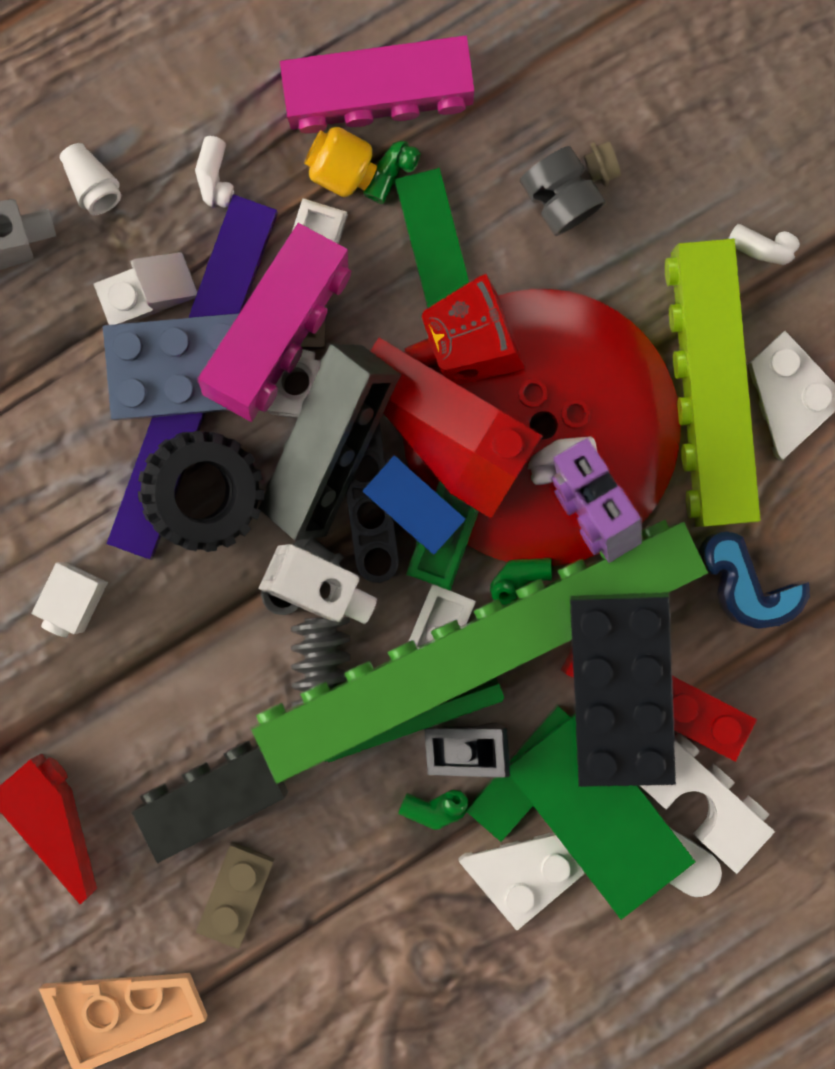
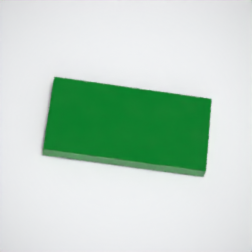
(604, 828)

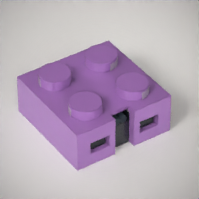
(603, 509)

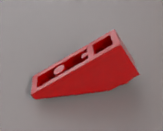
(46, 817)

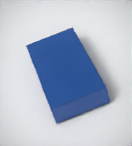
(413, 505)

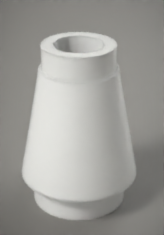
(91, 182)

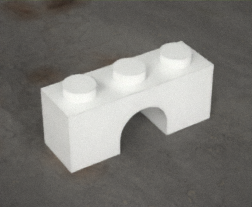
(732, 827)

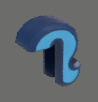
(740, 589)

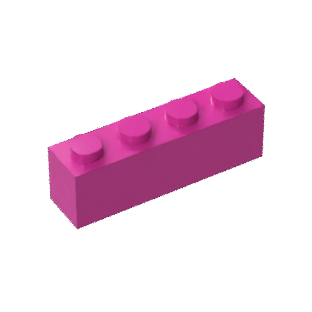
(378, 84)
(275, 323)

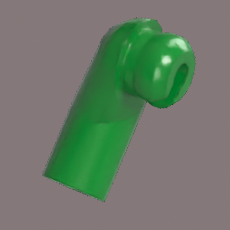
(396, 157)
(517, 574)
(437, 812)

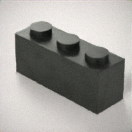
(207, 801)

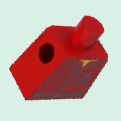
(468, 335)

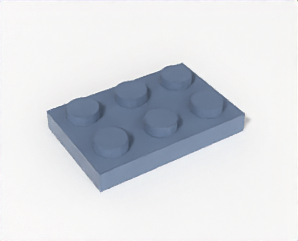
(158, 365)

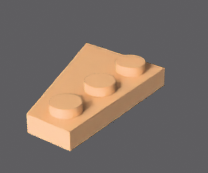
(120, 1015)

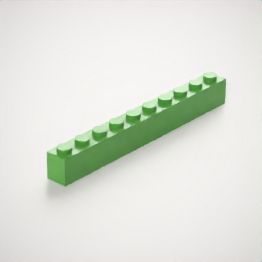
(464, 654)

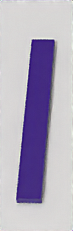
(221, 292)

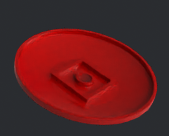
(595, 381)

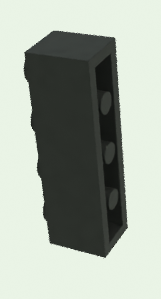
(328, 440)

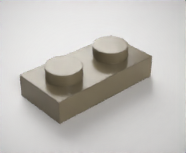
(235, 895)

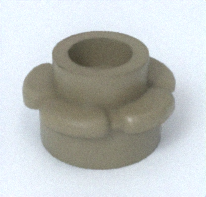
(602, 163)

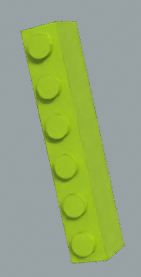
(713, 382)

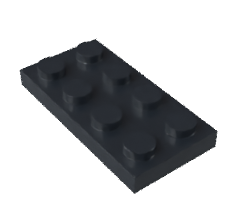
(623, 689)

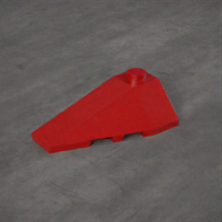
(456, 433)

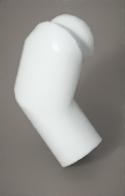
(207, 173)
(762, 248)
(542, 462)

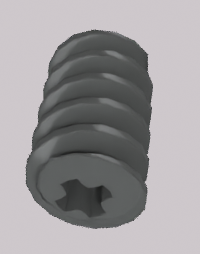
(320, 653)

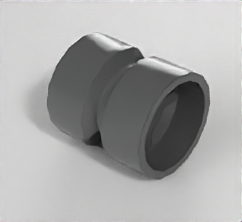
(562, 190)

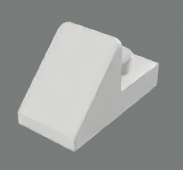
(146, 289)

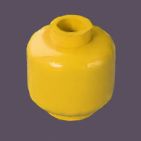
(340, 161)

